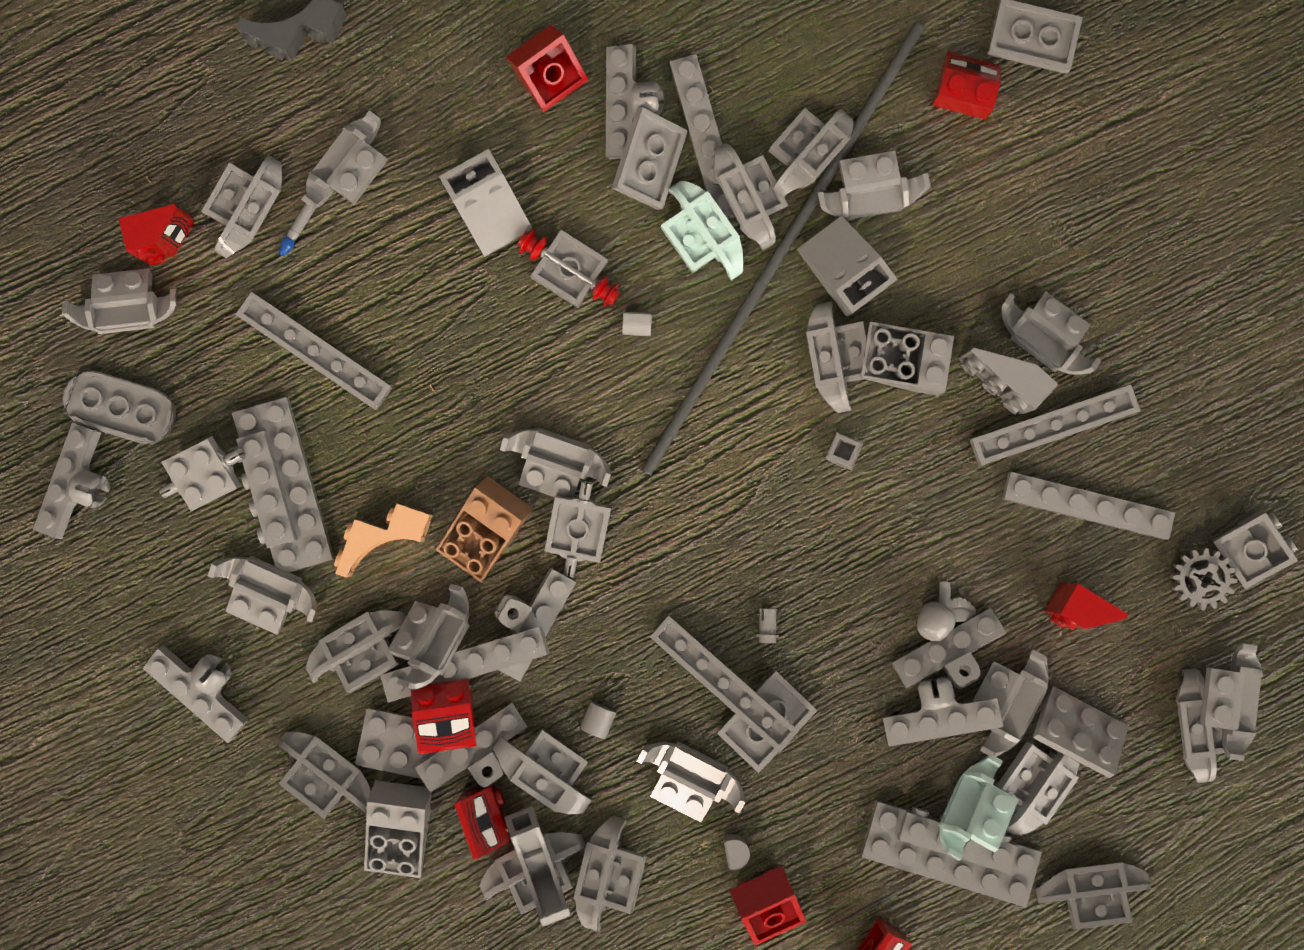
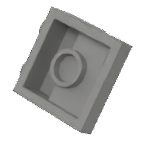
(1256, 548)

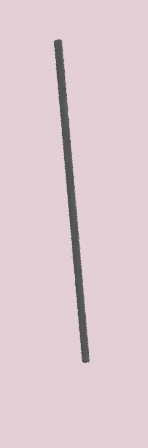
(781, 252)

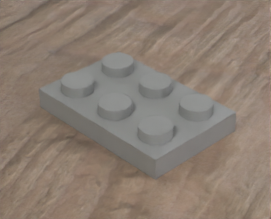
(1034, 36)
(649, 158)
(784, 700)
(1081, 732)
(389, 743)

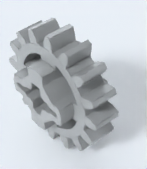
(1209, 569)

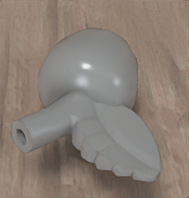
(939, 618)

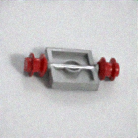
(569, 268)

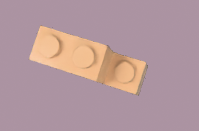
(364, 536)

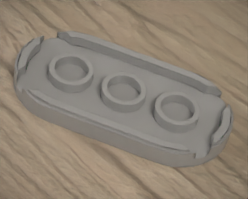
(119, 407)

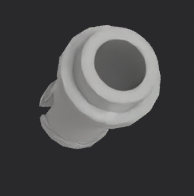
(767, 626)

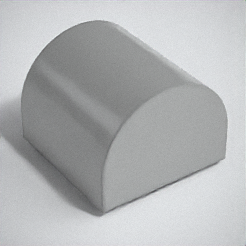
(637, 324)
(844, 451)
(598, 720)
(736, 851)

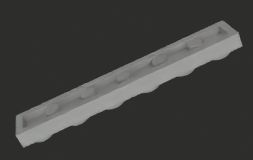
(700, 124)
(314, 351)
(1055, 425)
(1088, 506)
(477, 660)
(724, 684)

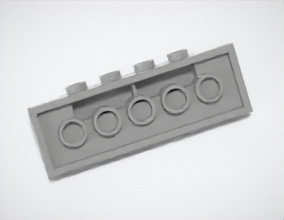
(281, 486)
(913, 844)

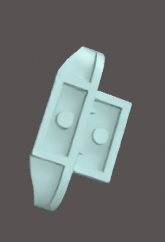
(703, 231)
(976, 810)

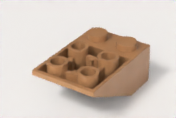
(484, 528)

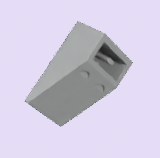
(486, 202)
(846, 265)
(907, 358)
(1015, 381)
(397, 828)

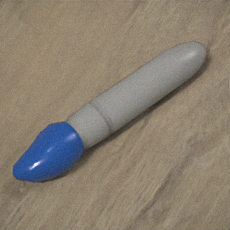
(289, 241)

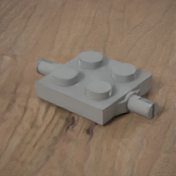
(201, 473)
(577, 528)

